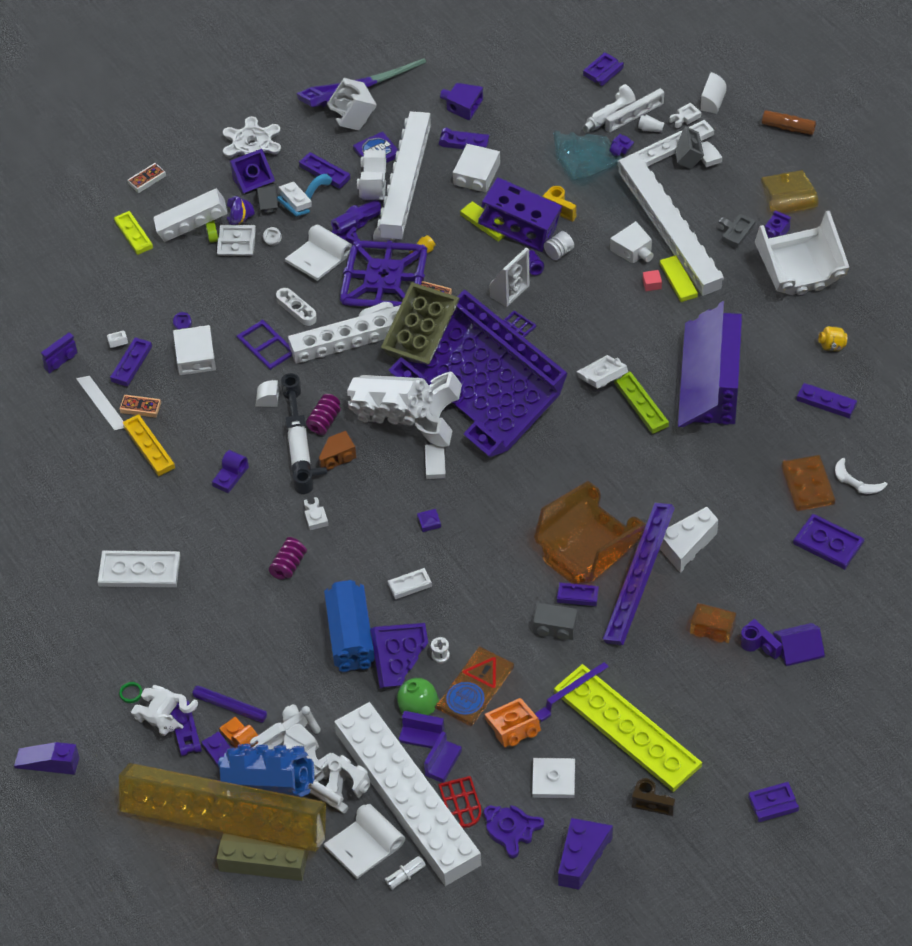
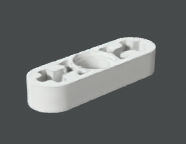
(297, 313)

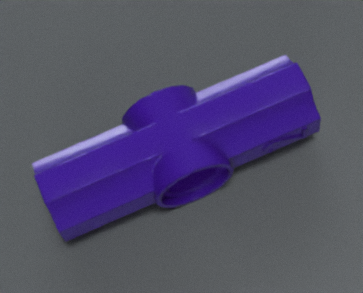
(356, 216)

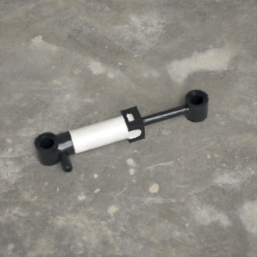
(298, 438)

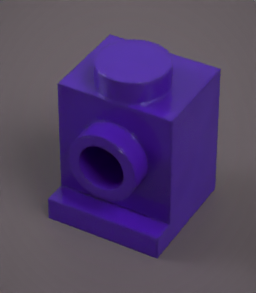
(777, 225)

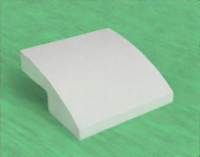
(236, 240)

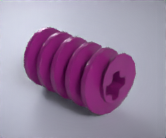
(323, 414)
(287, 559)

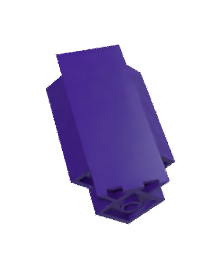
(710, 368)

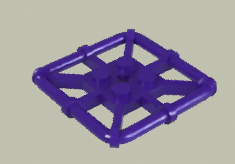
(373, 281)

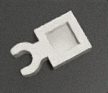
(685, 114)
(315, 515)

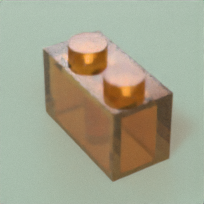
(713, 623)

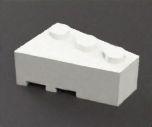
(688, 536)

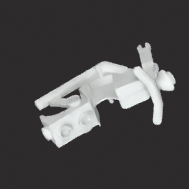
(339, 768)

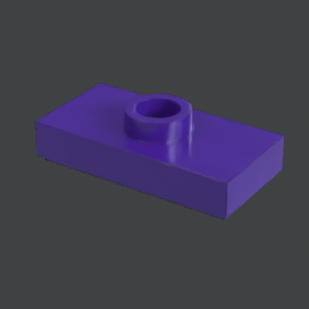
(577, 594)

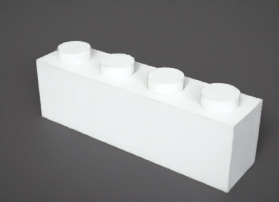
(190, 215)

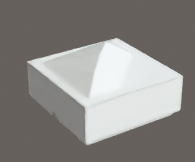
(117, 339)

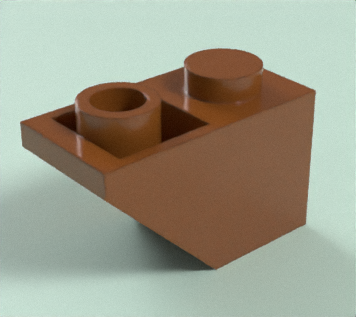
(337, 450)

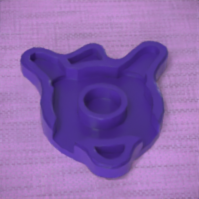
(510, 827)

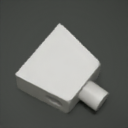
(632, 244)

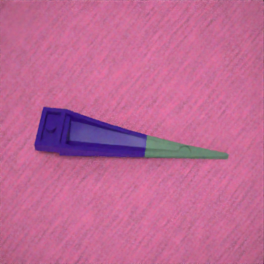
(321, 95)

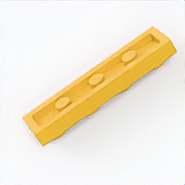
(148, 445)

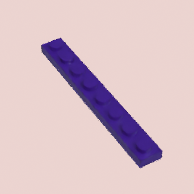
(638, 574)

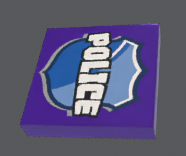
(377, 142)

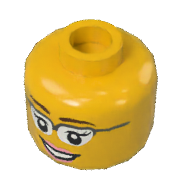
(832, 338)

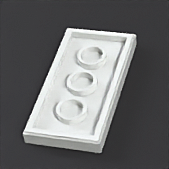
(139, 569)

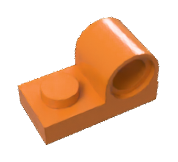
(237, 733)

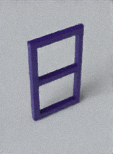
(256, 351)

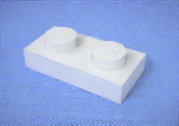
(295, 196)

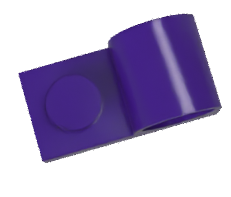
(232, 469)
(760, 638)

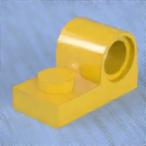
(557, 195)

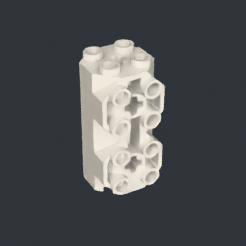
(391, 397)

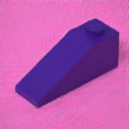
(49, 757)

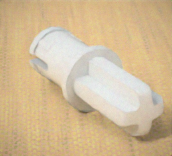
(405, 872)

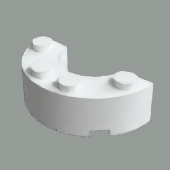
(372, 180)
(435, 429)

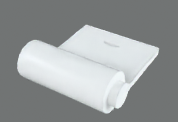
(320, 253)
(366, 841)

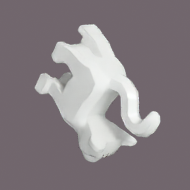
(160, 708)

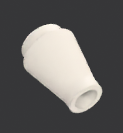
(650, 124)

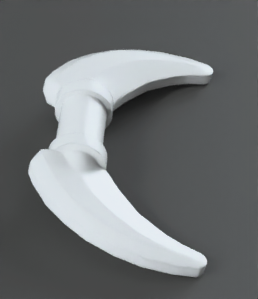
(843, 476)

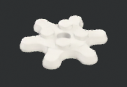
(251, 132)

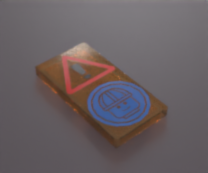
(475, 686)

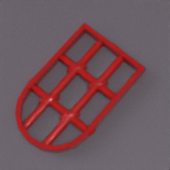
(465, 794)

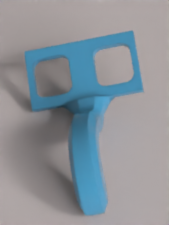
(323, 179)

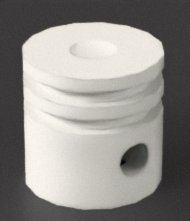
(559, 245)

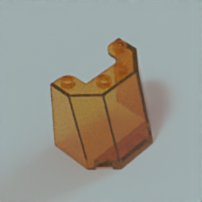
(581, 536)

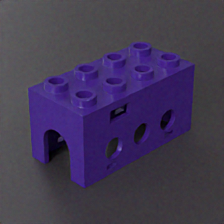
(521, 209)

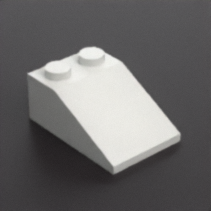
(511, 280)

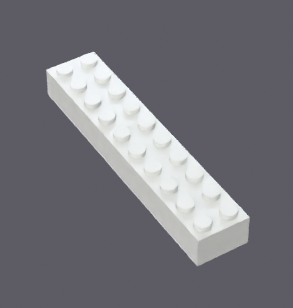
(408, 794)

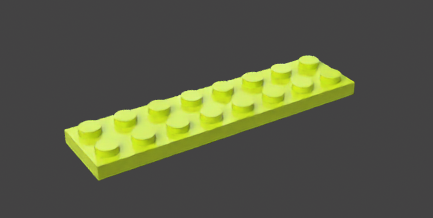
(630, 729)

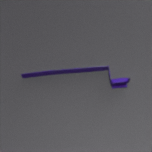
(545, 713)

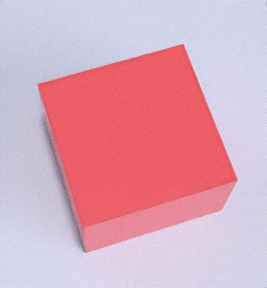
(652, 280)

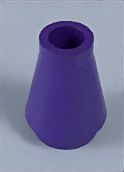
(536, 265)

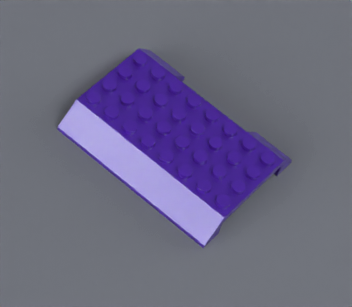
(501, 375)

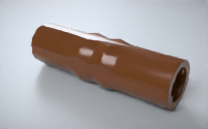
(788, 122)

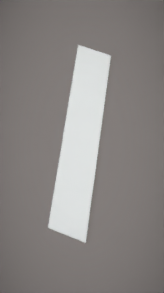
(101, 402)

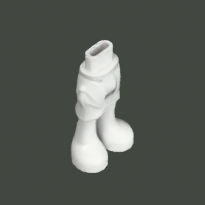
(623, 98)

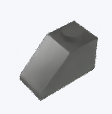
(689, 148)
(267, 198)

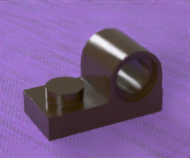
(650, 801)

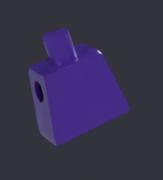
(463, 99)

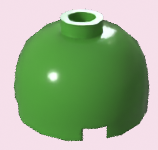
(417, 696)

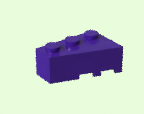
(581, 851)

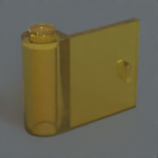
(790, 191)

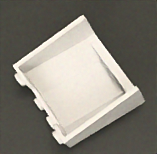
(804, 258)

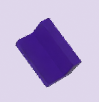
(420, 729)
(441, 758)

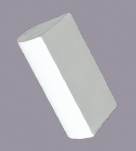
(713, 94)

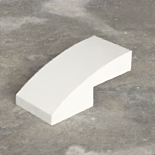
(711, 155)

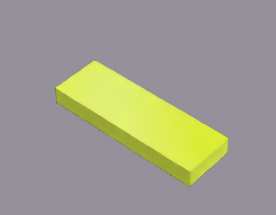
(473, 212)
(133, 232)
(678, 278)

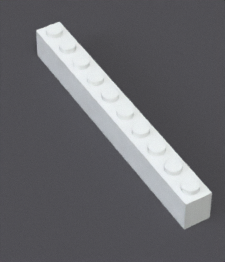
(405, 175)
(670, 224)

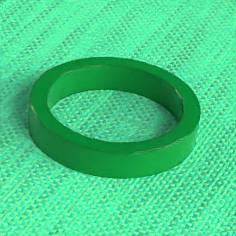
(127, 685)

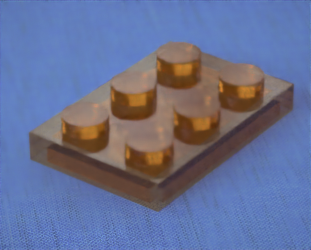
(808, 482)

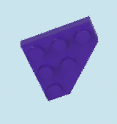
(397, 651)

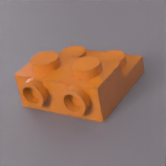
(513, 722)

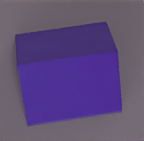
(251, 171)
(800, 644)

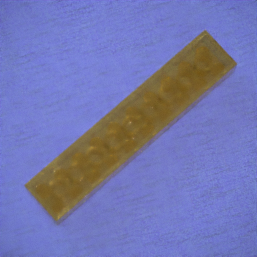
(222, 807)

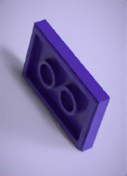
(828, 541)

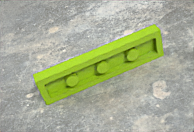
(641, 402)

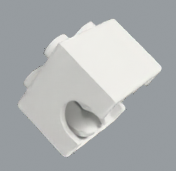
(353, 103)

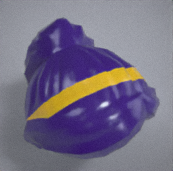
(240, 210)

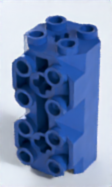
(349, 626)
(268, 769)

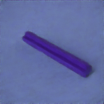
(229, 703)

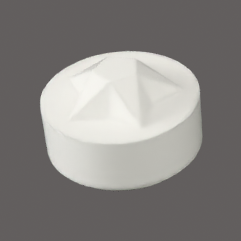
(272, 236)

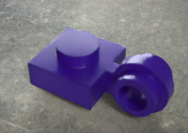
(620, 145)

